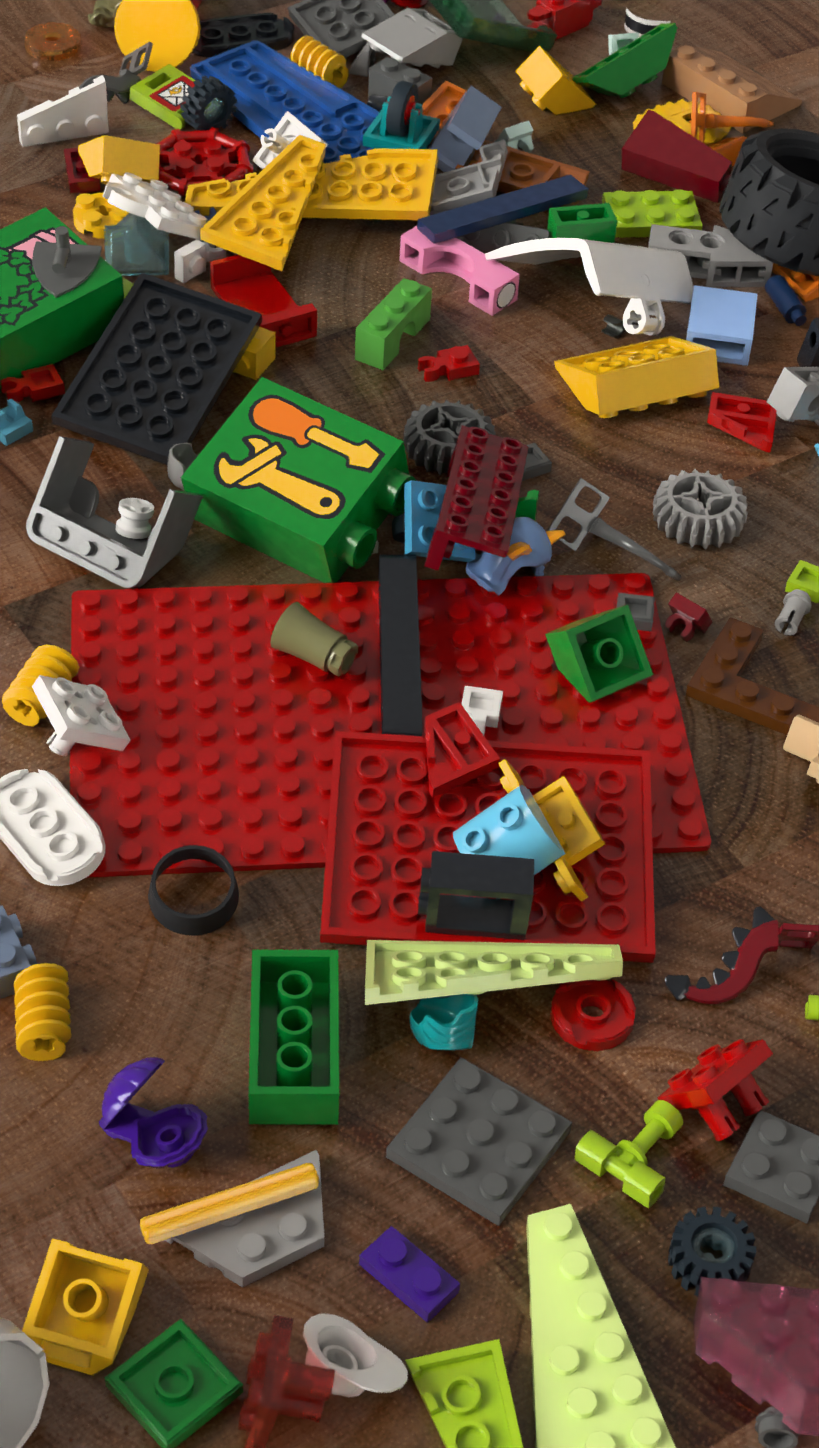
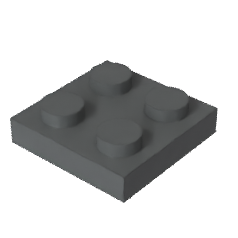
(778, 1166)

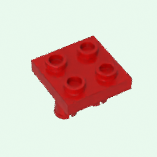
(713, 1077)

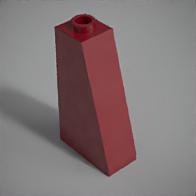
(675, 158)

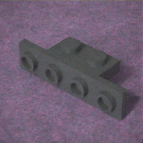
(501, 235)

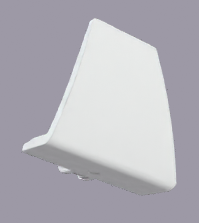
(617, 271)

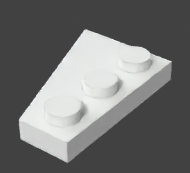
(71, 117)

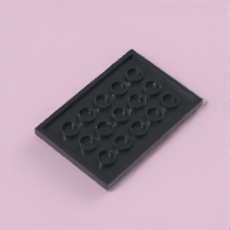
(157, 368)

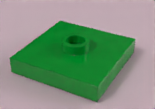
(174, 1385)

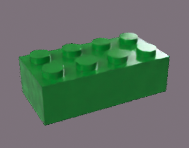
(294, 1037)

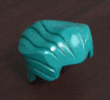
(445, 1022)

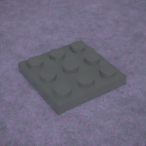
(339, 21)
(479, 1140)

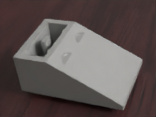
(415, 38)

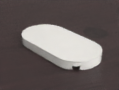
(48, 828)

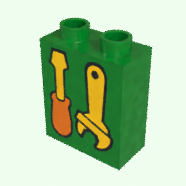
(299, 481)

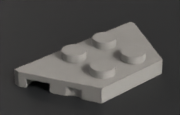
(263, 1238)

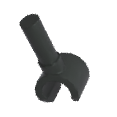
(614, 327)

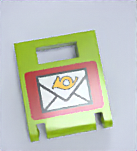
(163, 94)

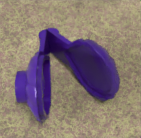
(156, 1137)

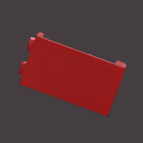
(257, 289)

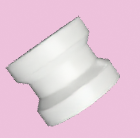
(134, 518)

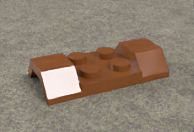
(528, 169)

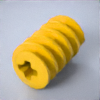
(320, 60)
(20, 698)
(42, 1012)

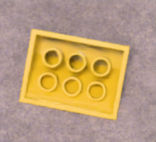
(640, 375)

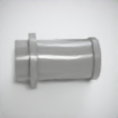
(795, 607)

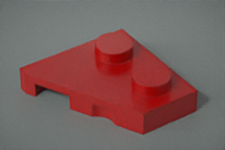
(744, 418)
(455, 749)

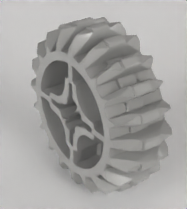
(700, 508)

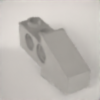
(714, 256)
(797, 394)

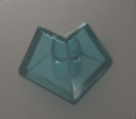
(136, 247)

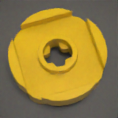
(89, 214)

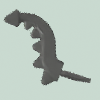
(590, 522)

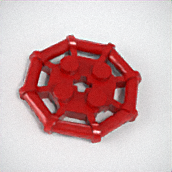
(201, 159)

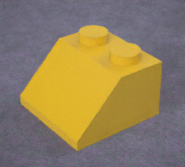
(552, 84)
(120, 155)

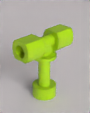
(628, 1158)

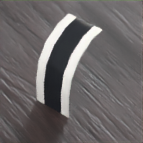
(639, 25)

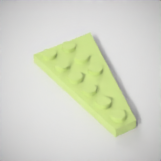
(446, 968)
(583, 1363)

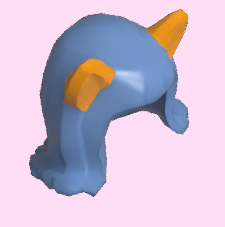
(528, 547)

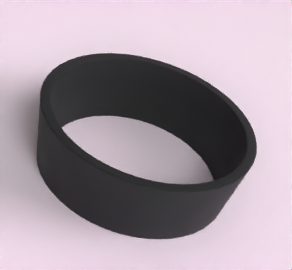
(199, 923)

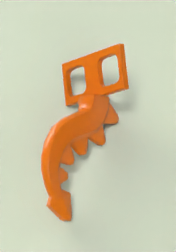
(712, 120)

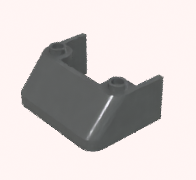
(66, 522)

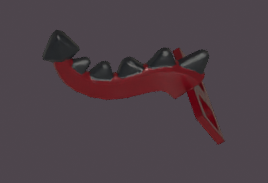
(745, 961)

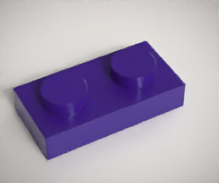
(409, 1274)

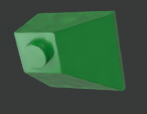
(600, 653)

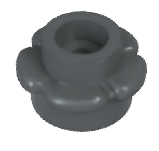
(773, 1432)

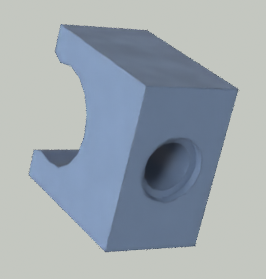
(464, 129)

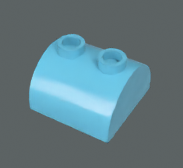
(511, 829)

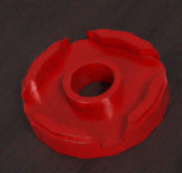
(587, 1031)

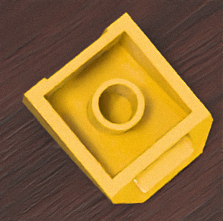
(83, 1306)

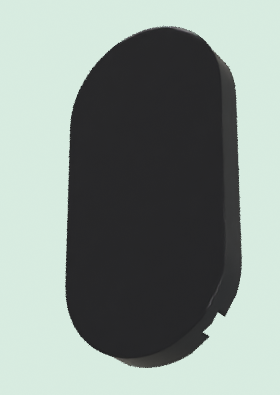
(226, 33)

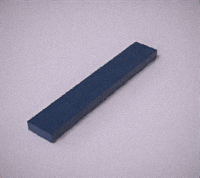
(502, 209)

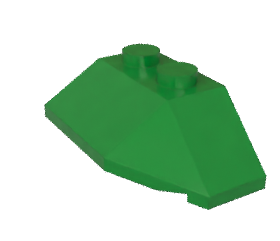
(631, 64)

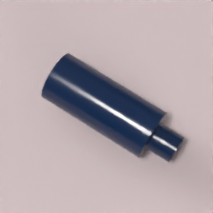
(786, 300)

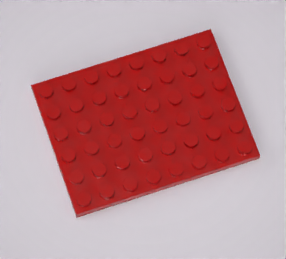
(389, 825)

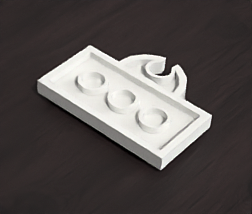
(154, 203)

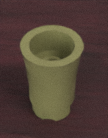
(313, 640)

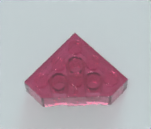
(766, 1341)

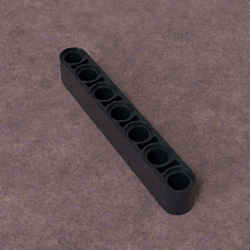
(399, 646)

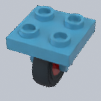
(420, 518)

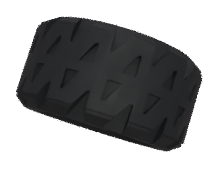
(775, 198)

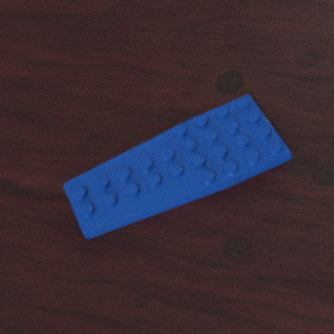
(273, 84)

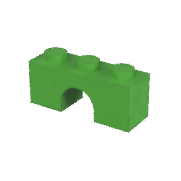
(402, 310)

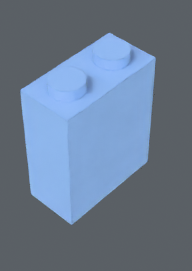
(723, 322)

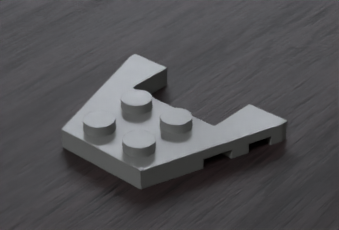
(470, 182)

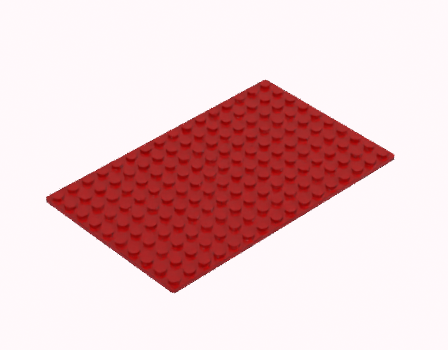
(241, 736)

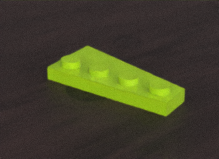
(468, 1396)

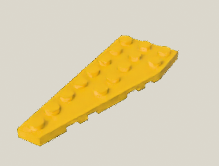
(373, 186)

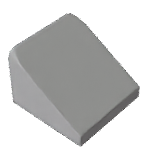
(363, 61)

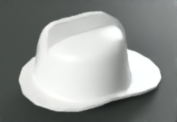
(357, 1358)

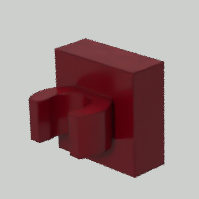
(687, 613)

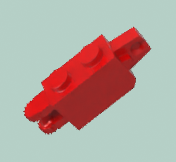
(563, 15)

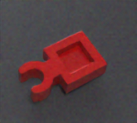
(452, 362)
(37, 383)

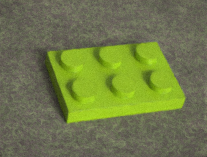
(640, 210)

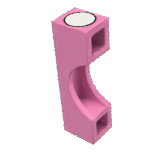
(491, 283)

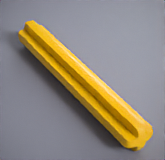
(229, 1203)

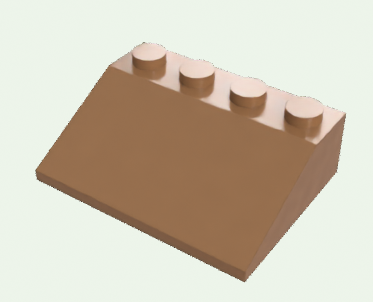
(727, 85)

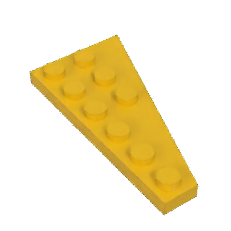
(268, 210)

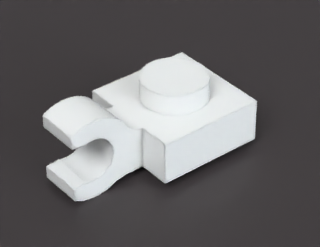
(192, 259)
(482, 706)

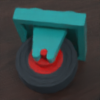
(402, 122)

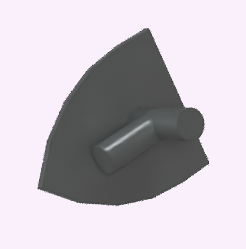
(63, 265)

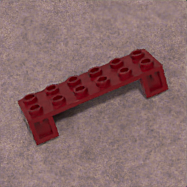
(479, 495)

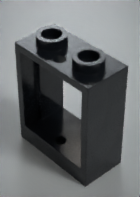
(478, 877)

